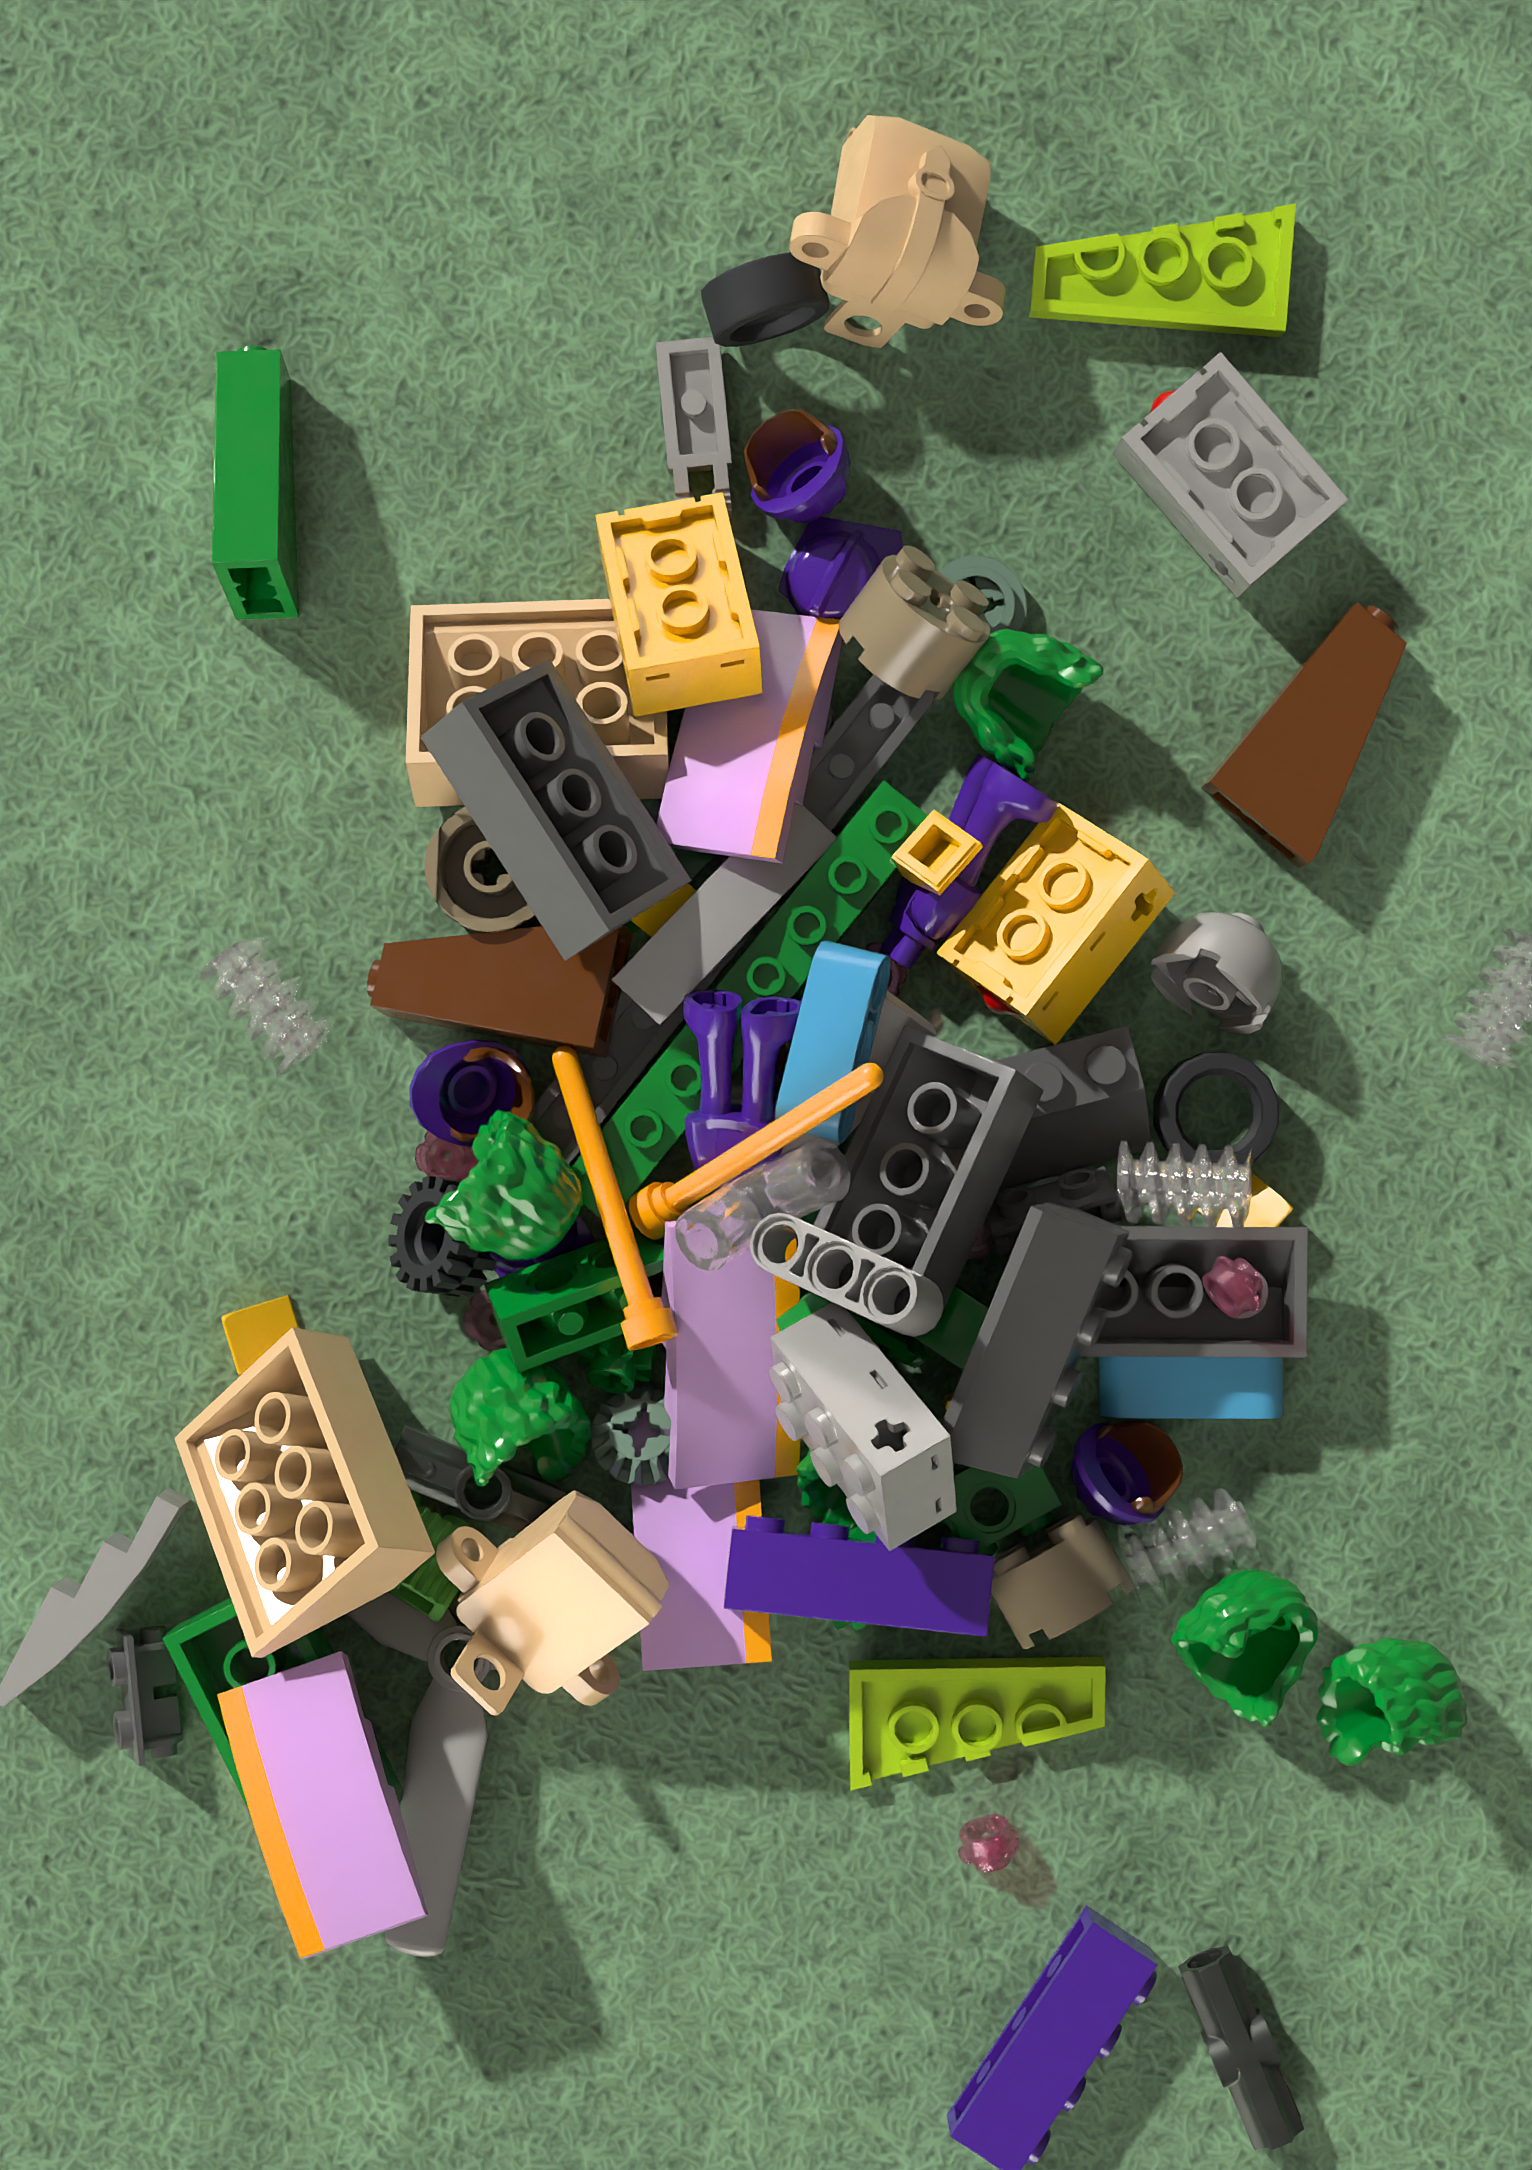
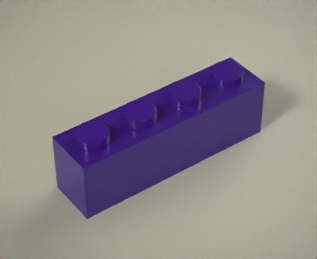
(857, 1578)
(1052, 2042)

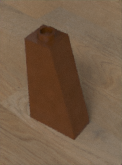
(1305, 744)
(505, 986)

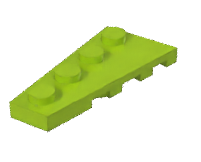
(1187, 277)
(957, 1708)

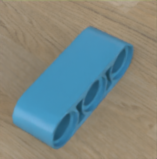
(834, 1029)
(1191, 1387)

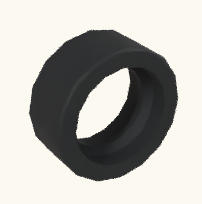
(763, 300)
(1247, 1074)

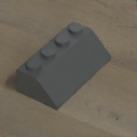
(555, 807)
(1086, 1106)
(930, 1158)
(1168, 1313)
(1033, 1339)

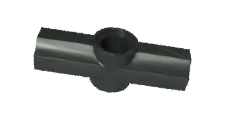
(441, 1473)
(1241, 2048)

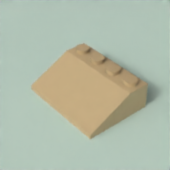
(479, 645)
(301, 1491)

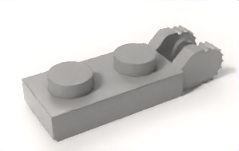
(694, 413)

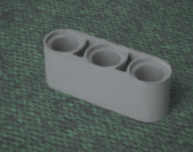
(872, 1284)

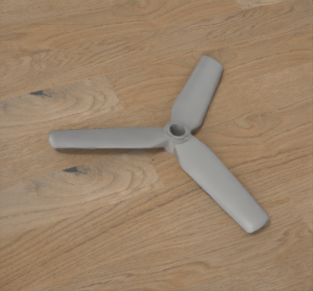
(441, 1763)

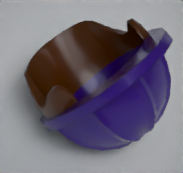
(797, 466)
(464, 1087)
(1126, 1471)

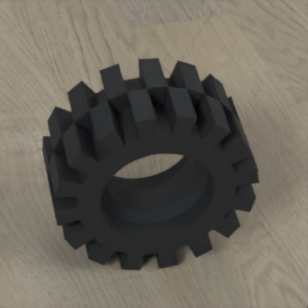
(426, 1253)

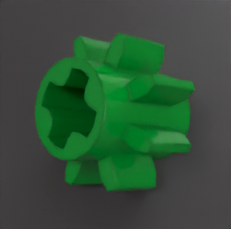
(615, 1367)

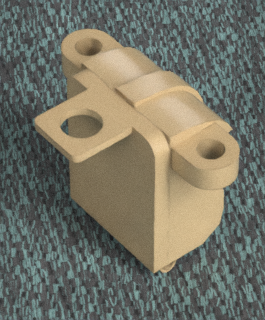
(902, 233)
(551, 1601)

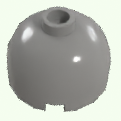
(1223, 966)

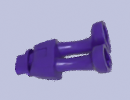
(983, 810)
(764, 1028)

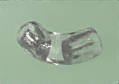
(788, 1184)

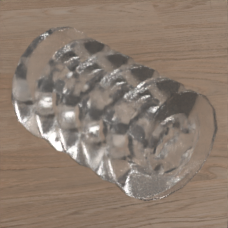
(269, 1001)
(1501, 1010)
(1184, 1185)
(1187, 1542)

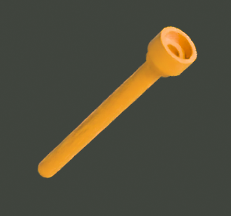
(668, 1201)
(646, 1318)

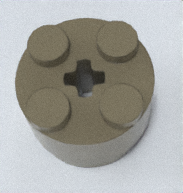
(916, 624)
(460, 891)
(1059, 1579)

